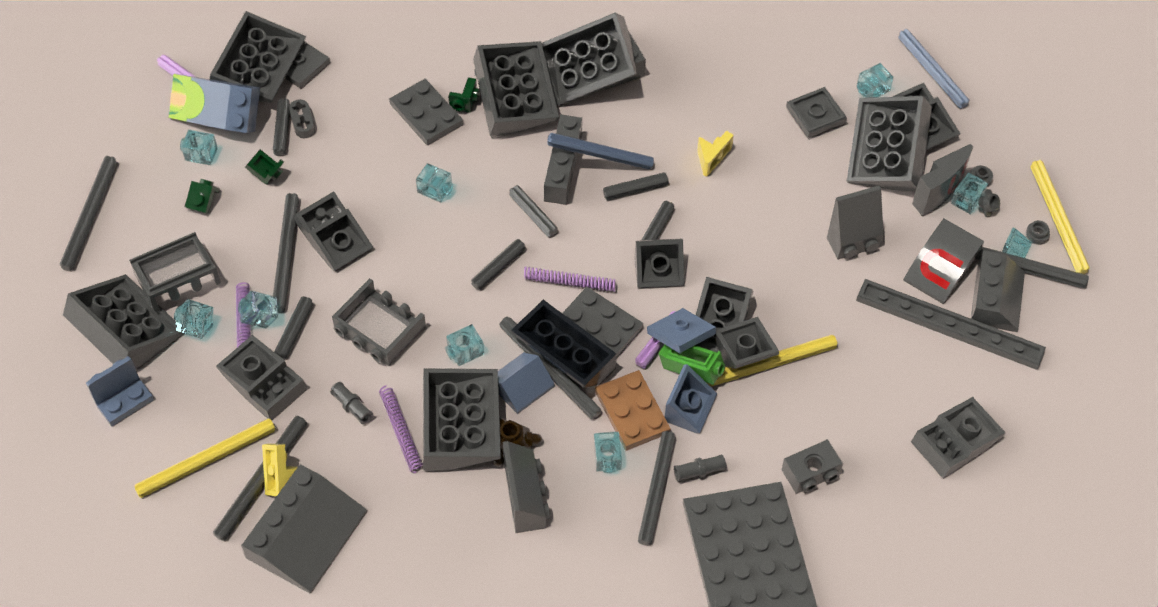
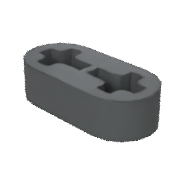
(305, 118)

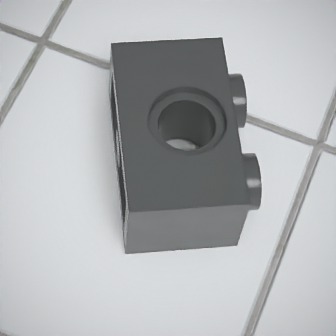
(819, 456)

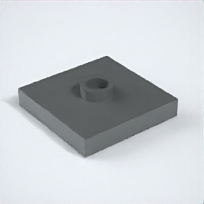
(306, 65)
(816, 112)

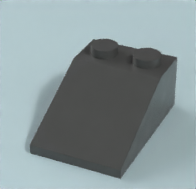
(856, 223)
(722, 306)

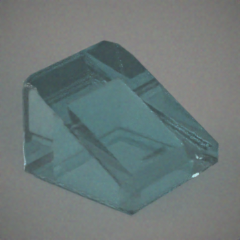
(1017, 244)

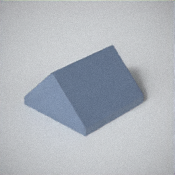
(523, 381)
(689, 401)

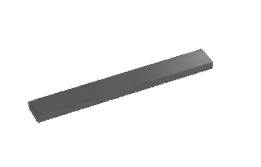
(951, 324)

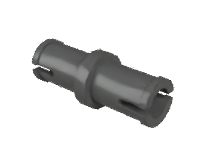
(351, 402)
(699, 467)

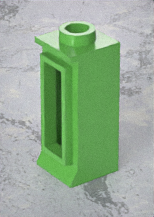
(704, 362)

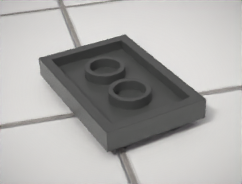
(426, 111)
(603, 320)

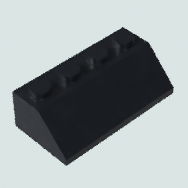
(566, 345)

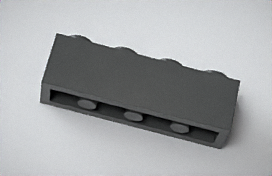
(562, 162)

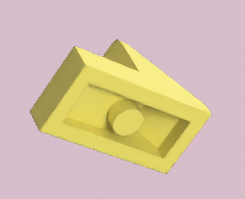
(712, 154)
(275, 469)

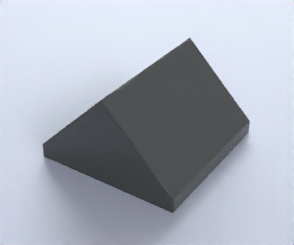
(659, 263)
(745, 343)

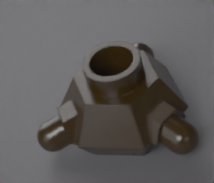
(517, 434)

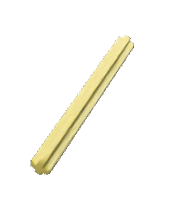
(1059, 216)
(785, 356)
(204, 457)

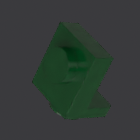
(465, 101)
(264, 167)
(201, 195)

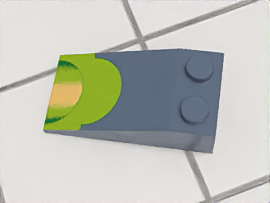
(214, 103)

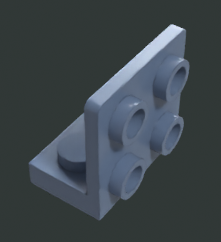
(119, 391)

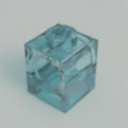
(874, 81)
(199, 147)
(434, 183)
(968, 193)
(258, 309)
(194, 318)
(464, 336)
(607, 443)

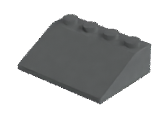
(258, 55)
(589, 58)
(514, 86)
(889, 142)
(120, 320)
(460, 417)
(303, 529)

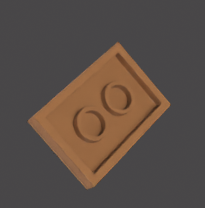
(632, 410)

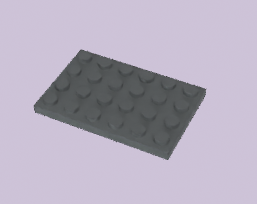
(748, 548)

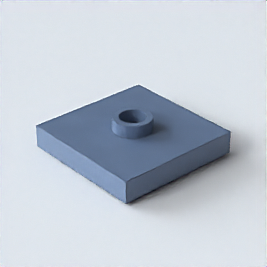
(681, 330)

